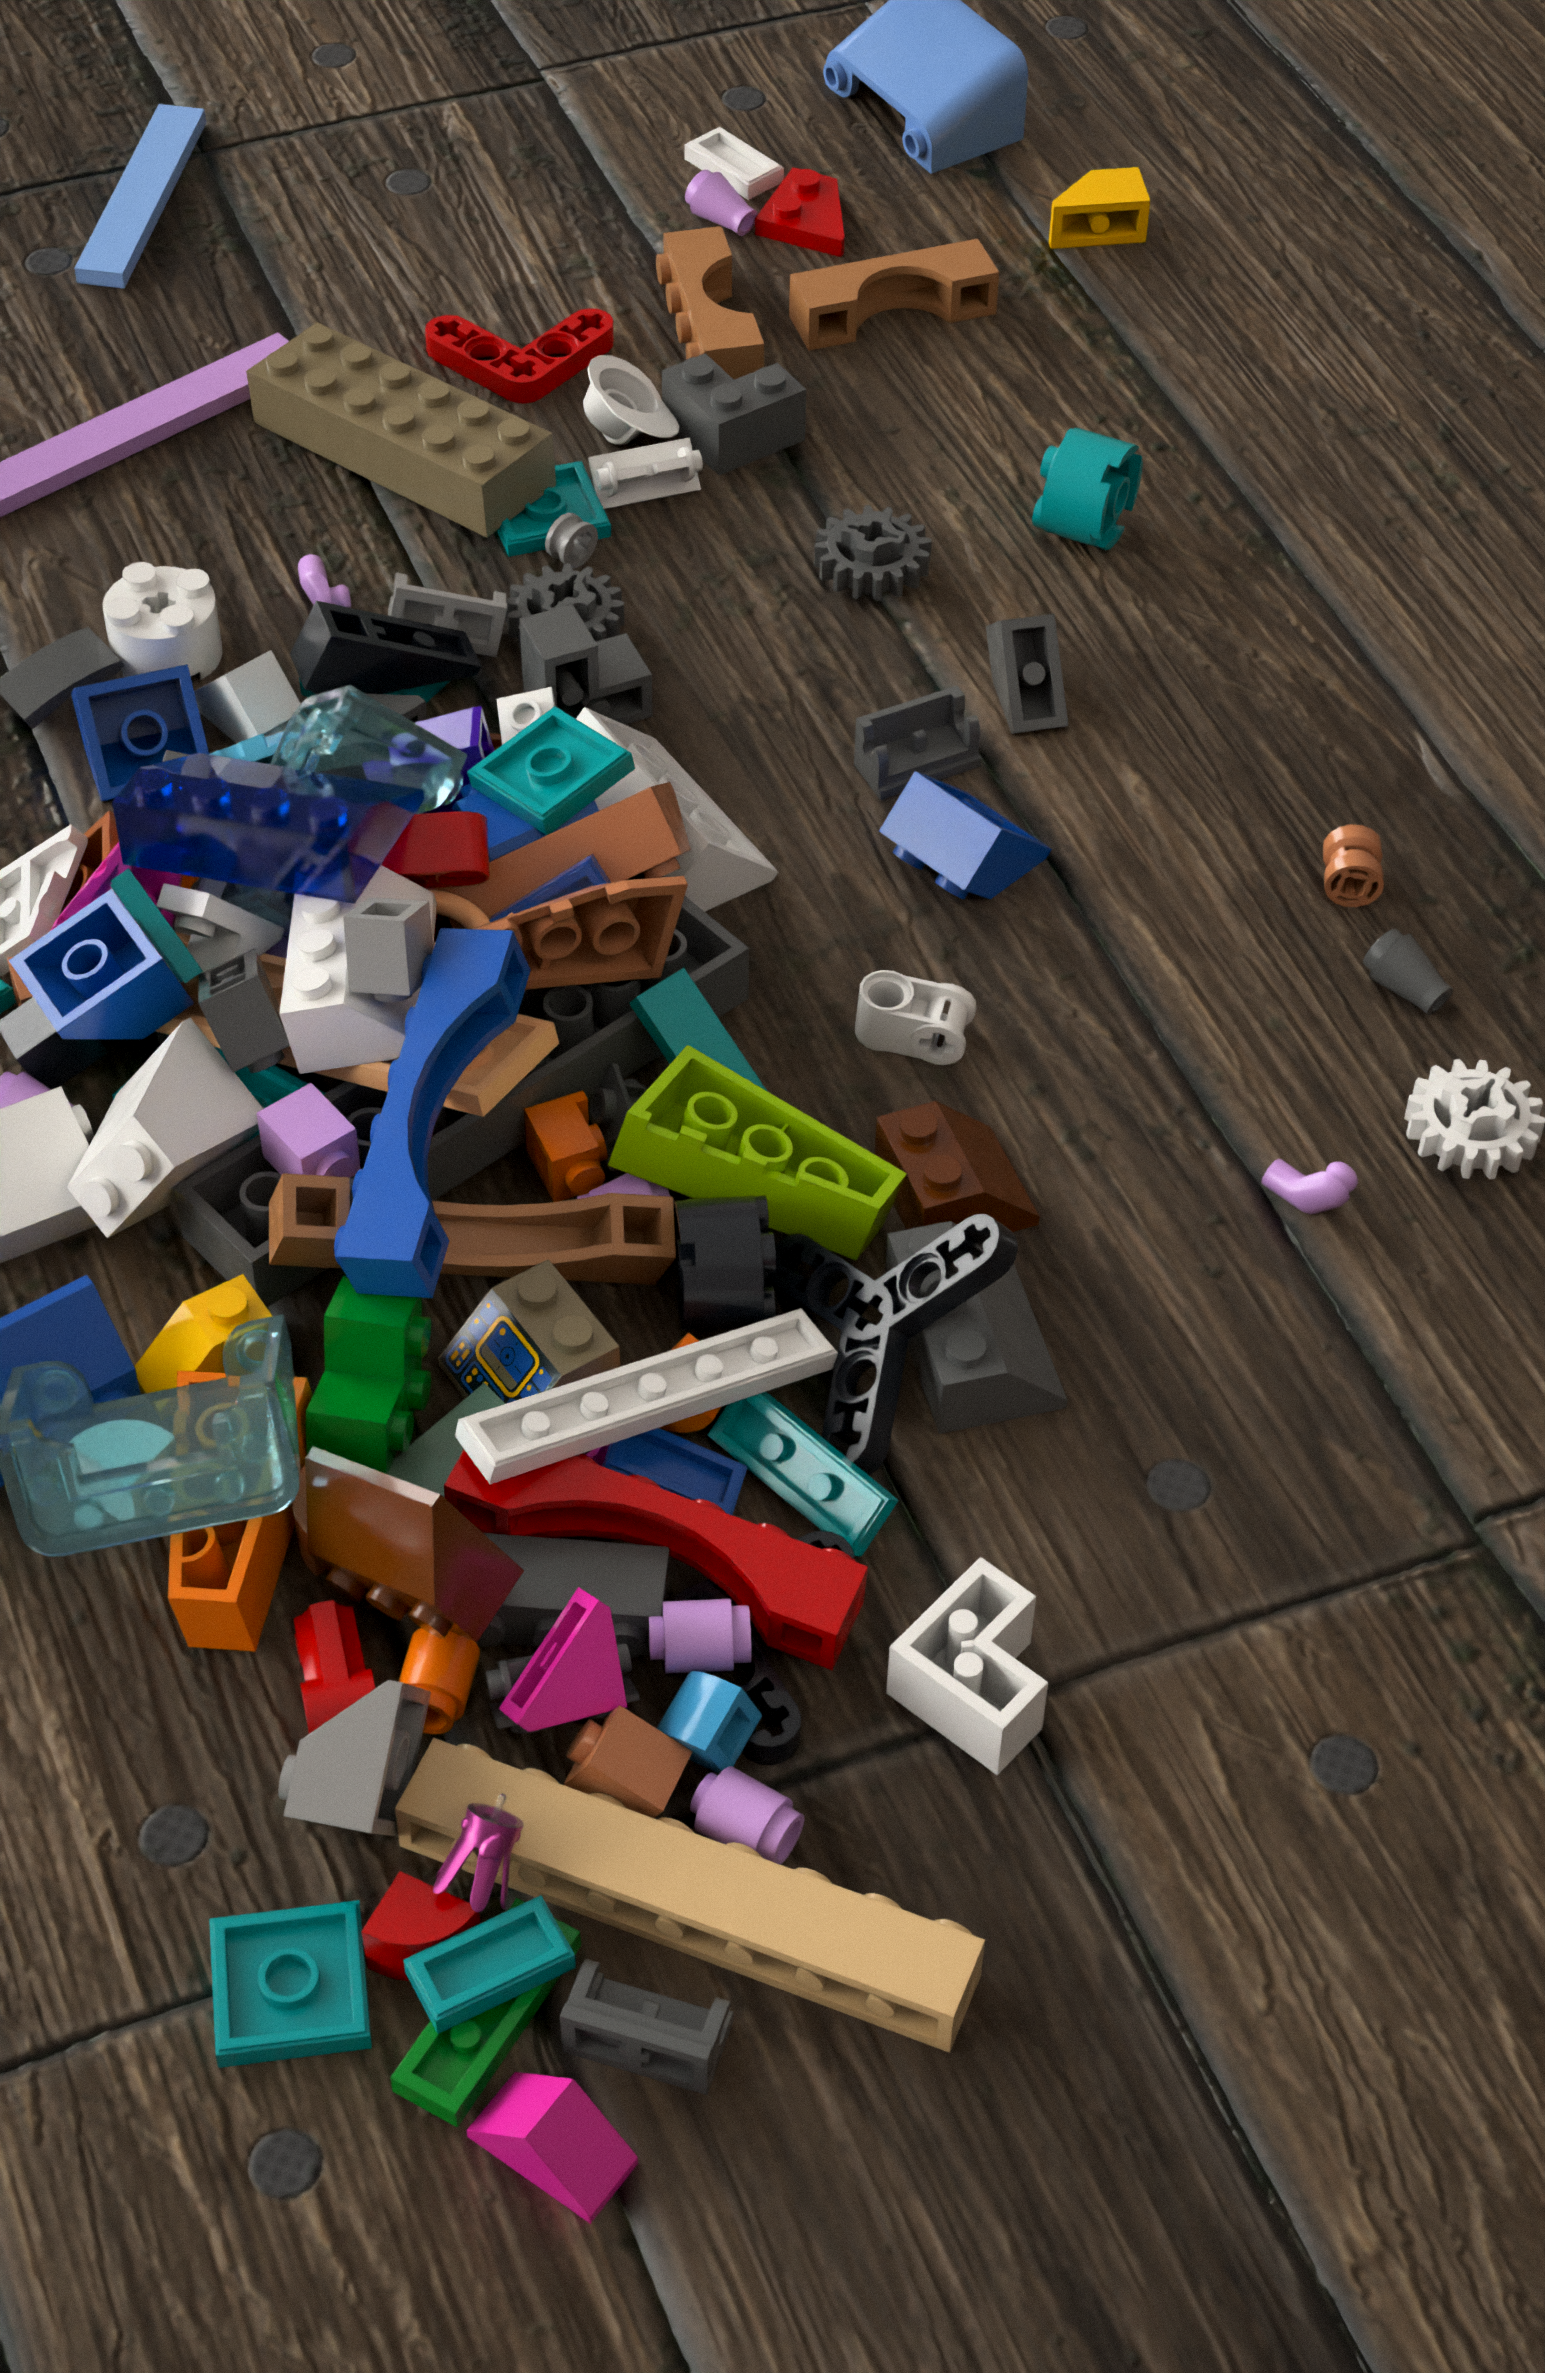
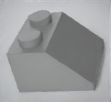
(358, 1762)

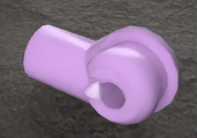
(315, 583)

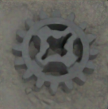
(872, 552)
(593, 599)

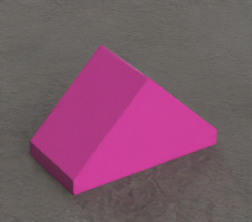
(572, 1671)
(556, 2141)

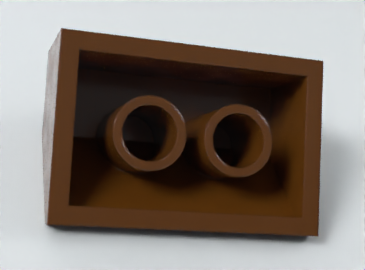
(403, 1548)

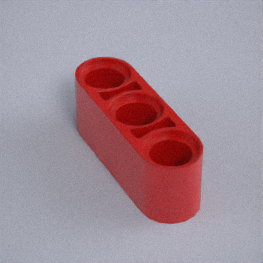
(442, 850)

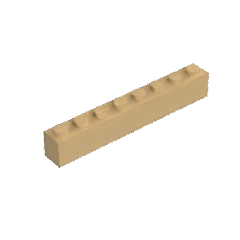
(704, 1896)

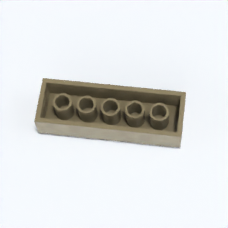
(402, 428)

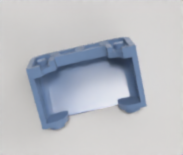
(943, 72)

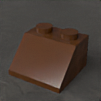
(950, 1168)

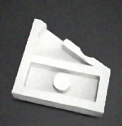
(36, 890)

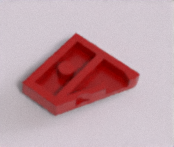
(804, 213)

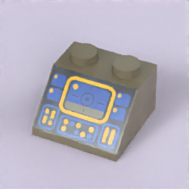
(528, 1339)

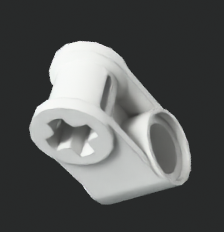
(907, 1016)

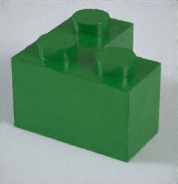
(370, 1377)

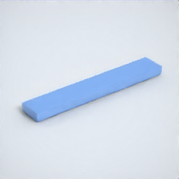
(140, 196)

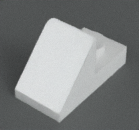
(217, 927)

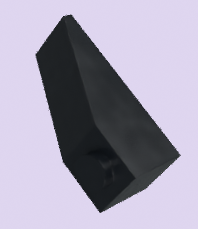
(377, 652)

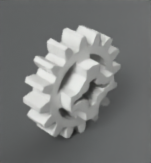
(1474, 1119)

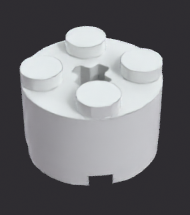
(163, 620)

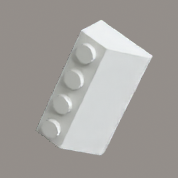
(721, 856)
(318, 1012)

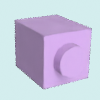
(308, 1136)

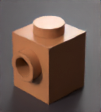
(627, 1761)

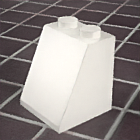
(161, 1129)

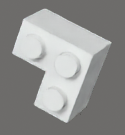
(962, 1669)

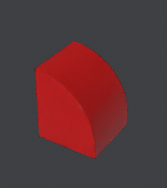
(410, 1922)

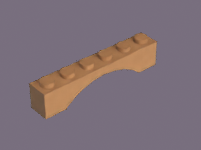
(584, 1238)

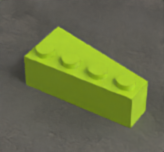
(727, 1137)

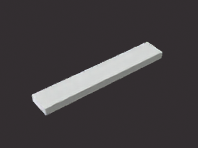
(643, 1395)

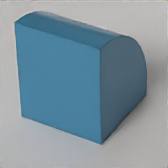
(710, 1720)

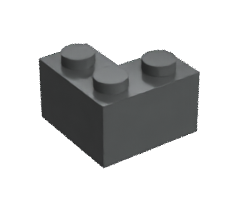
(735, 418)
(582, 672)

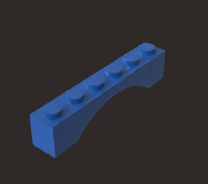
(464, 1002)

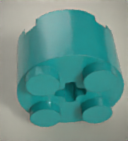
(1088, 487)

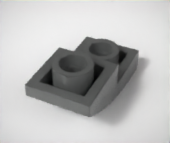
(51, 674)

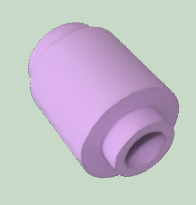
(700, 1635)
(746, 1812)

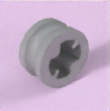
(571, 540)

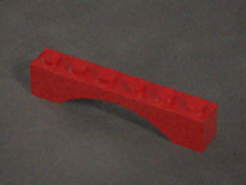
(795, 1592)

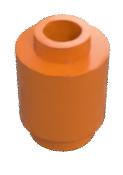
(444, 1669)

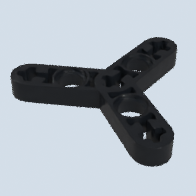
(983, 1255)

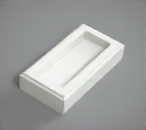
(738, 162)

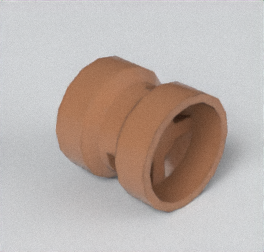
(1353, 866)

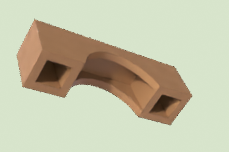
(696, 278)
(946, 280)

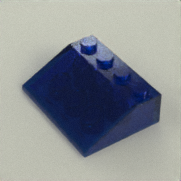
(261, 824)

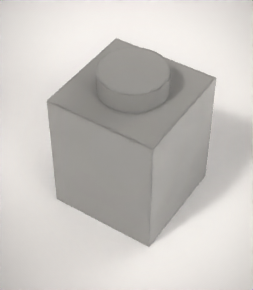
(387, 947)

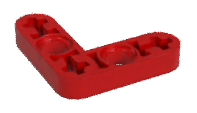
(516, 372)

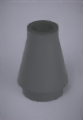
(1406, 970)

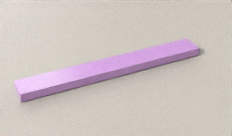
(130, 427)

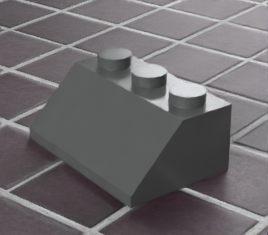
(983, 1356)

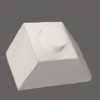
(249, 699)

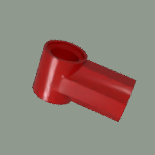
(330, 1661)

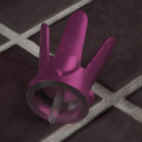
(494, 1835)

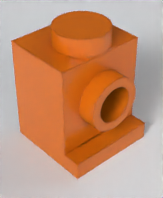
(565, 1146)

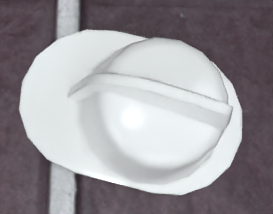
(625, 402)

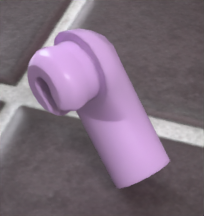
(1312, 1192)

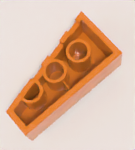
(229, 1571)

